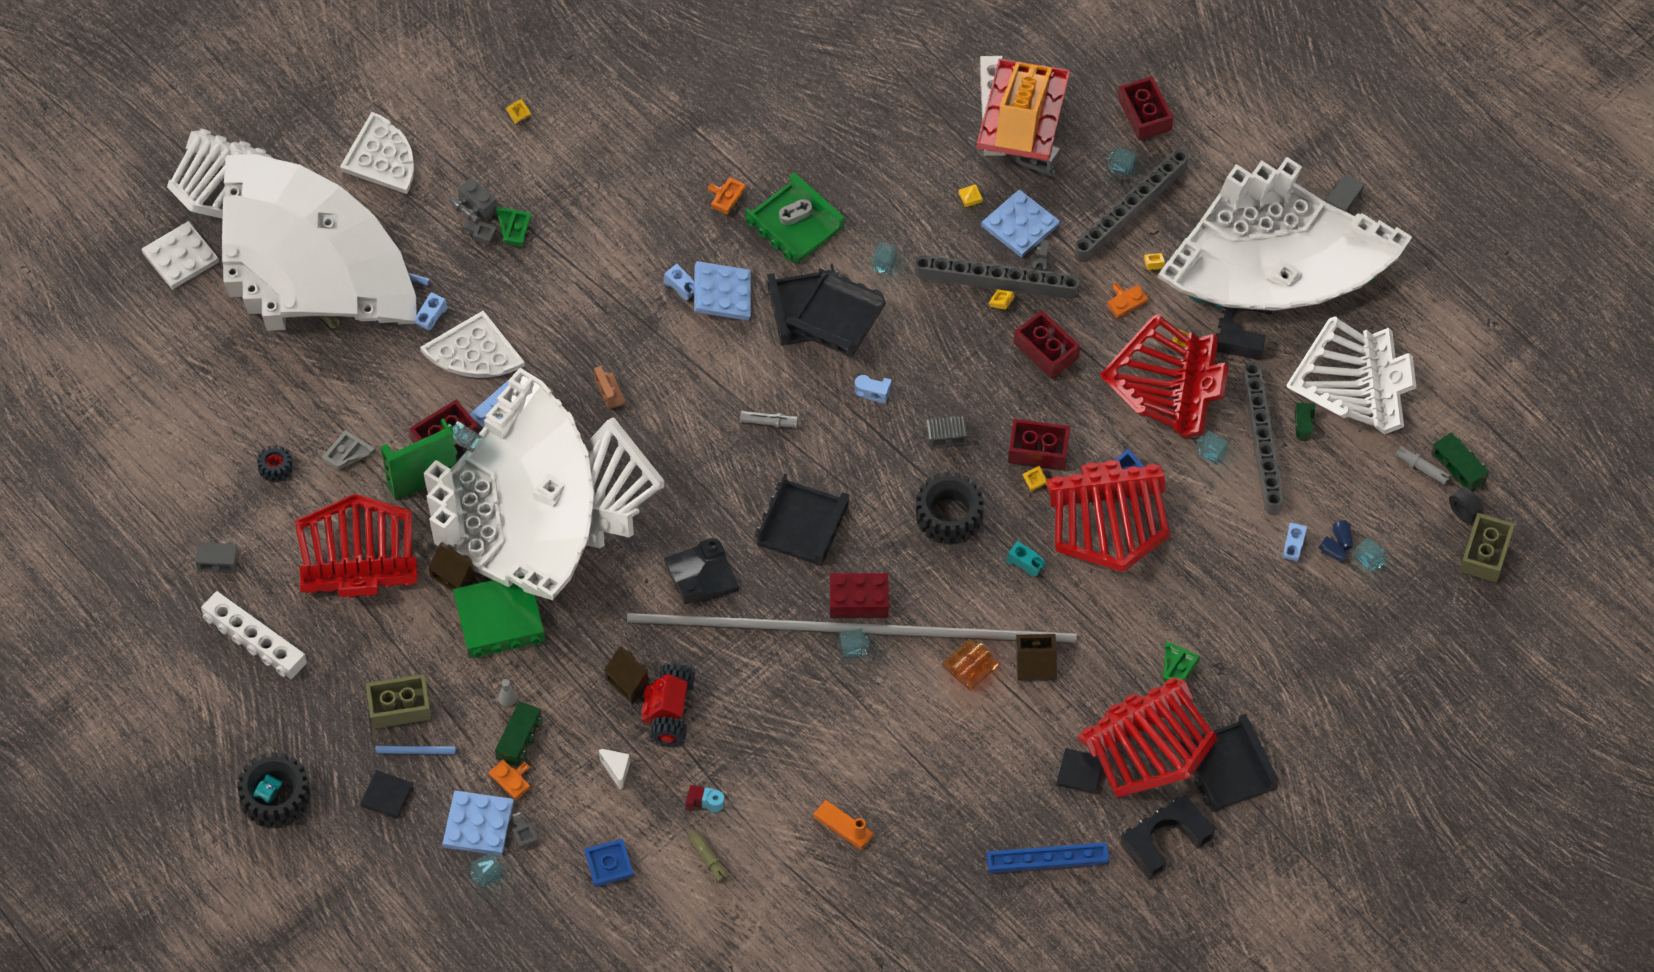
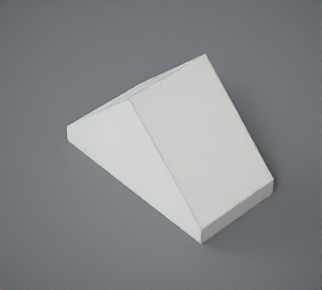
(616, 765)

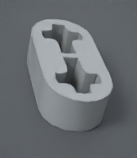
(795, 213)

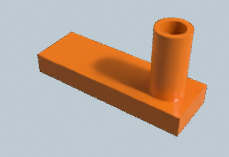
(844, 825)

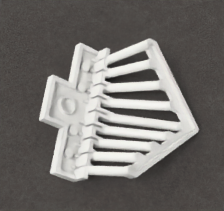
(215, 150)
(1382, 379)
(607, 514)

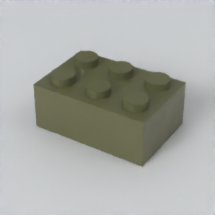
(1487, 547)
(398, 701)

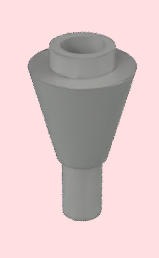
(507, 695)

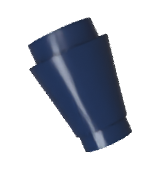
(1343, 534)
(1332, 549)

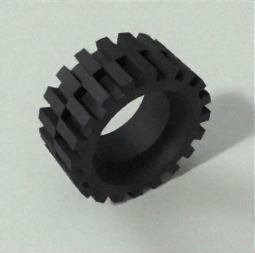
(949, 488)
(281, 769)

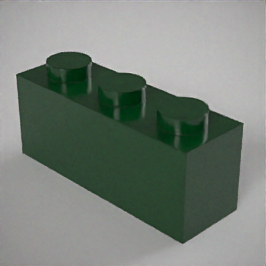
(1460, 461)
(519, 734)

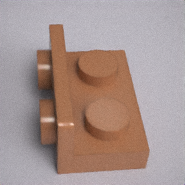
(608, 388)

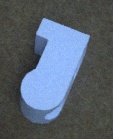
(680, 281)
(431, 311)
(872, 389)
(1294, 542)

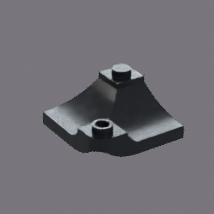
(702, 572)

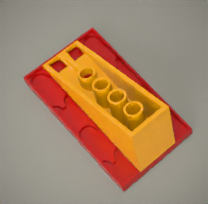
(1023, 109)

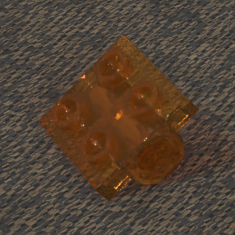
(970, 664)

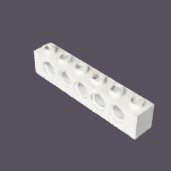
(987, 71)
(219, 605)

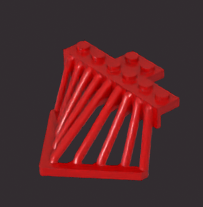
(1196, 385)
(1110, 482)
(360, 575)
(1137, 714)

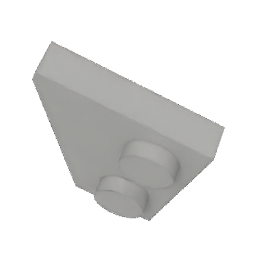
(346, 451)

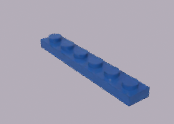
(1047, 857)

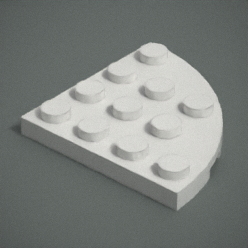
(381, 155)
(473, 350)

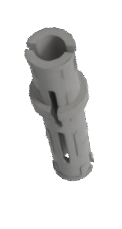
(769, 419)
(1416, 461)

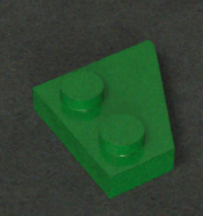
(513, 225)
(1178, 662)

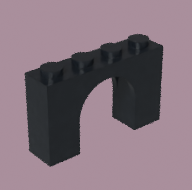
(1237, 341)
(1179, 814)

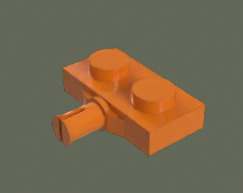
(726, 195)
(1126, 300)
(510, 778)

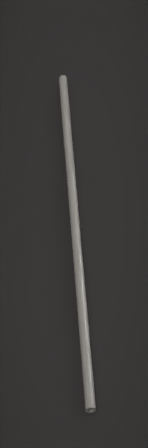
(838, 627)

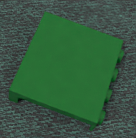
(804, 236)
(407, 466)
(497, 617)

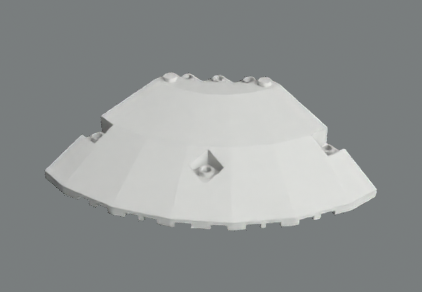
(1274, 228)
(292, 262)
(499, 497)

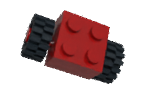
(665, 704)

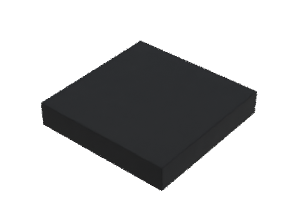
(1079, 771)
(386, 794)

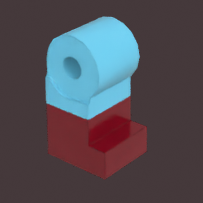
(704, 798)

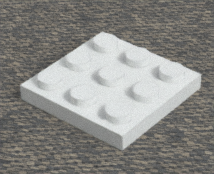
(180, 255)

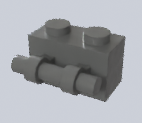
(1042, 166)
(474, 202)

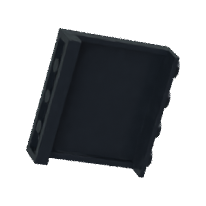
(787, 298)
(837, 313)
(801, 521)
(1233, 767)

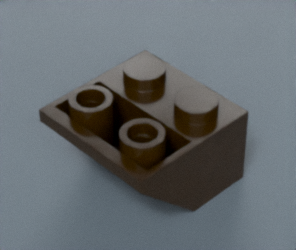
(451, 568)
(1036, 657)
(627, 675)

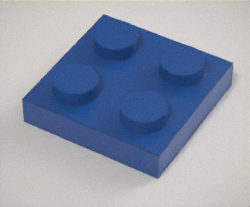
(608, 863)

